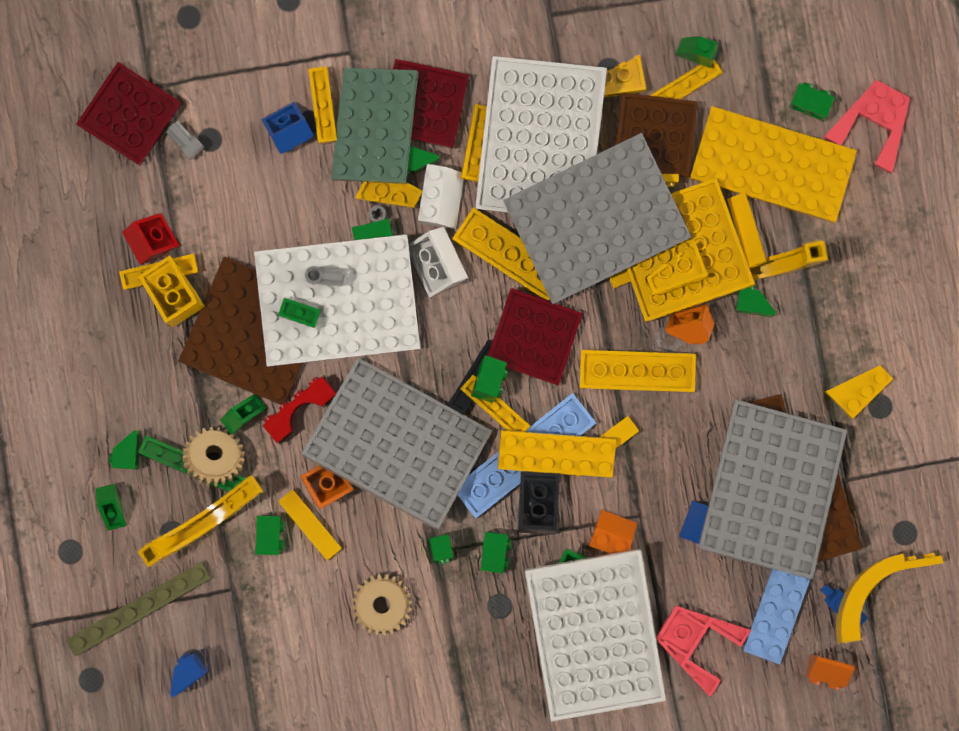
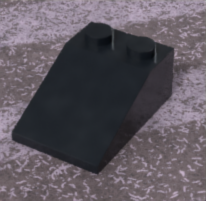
(538, 503)

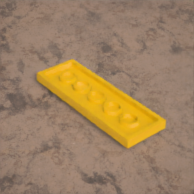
(499, 249)
(637, 371)
(556, 453)

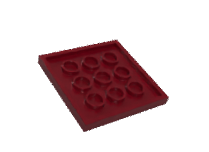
(437, 103)
(129, 113)
(535, 336)

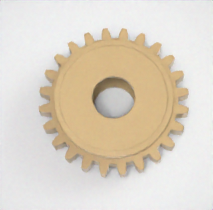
(210, 470)
(365, 604)

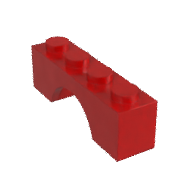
(280, 425)

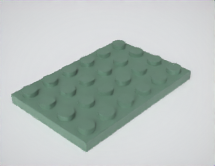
(374, 125)

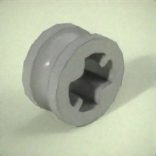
(375, 209)

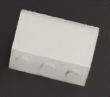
(440, 197)
(436, 261)

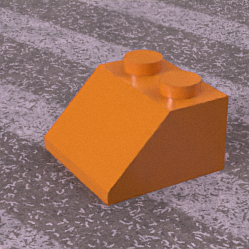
(691, 325)
(325, 486)
(612, 533)
(828, 671)

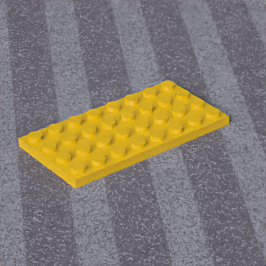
(773, 164)

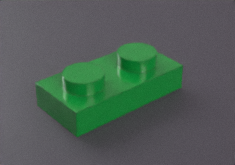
(299, 312)

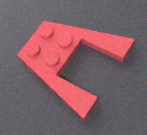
(883, 107)
(683, 633)

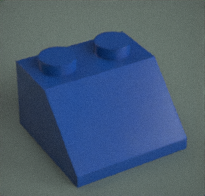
(287, 128)
(694, 522)
(186, 672)

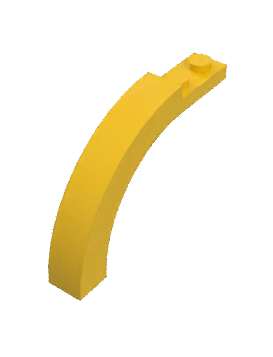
(791, 261)
(200, 524)
(853, 599)

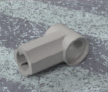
(188, 143)
(327, 276)

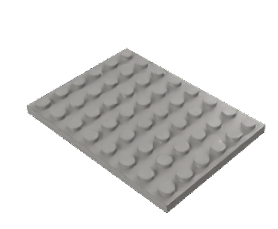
(597, 218)
(397, 443)
(772, 489)

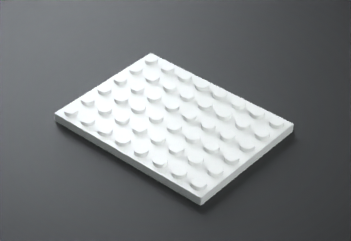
(536, 124)
(362, 317)
(595, 634)

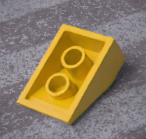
(171, 292)

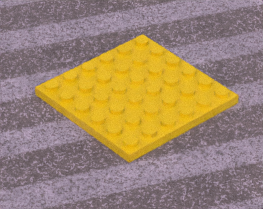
(718, 244)

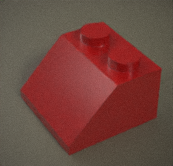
(150, 238)

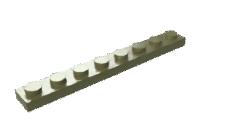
(138, 609)

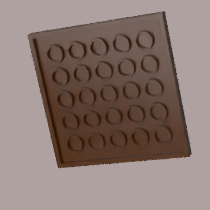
(230, 337)

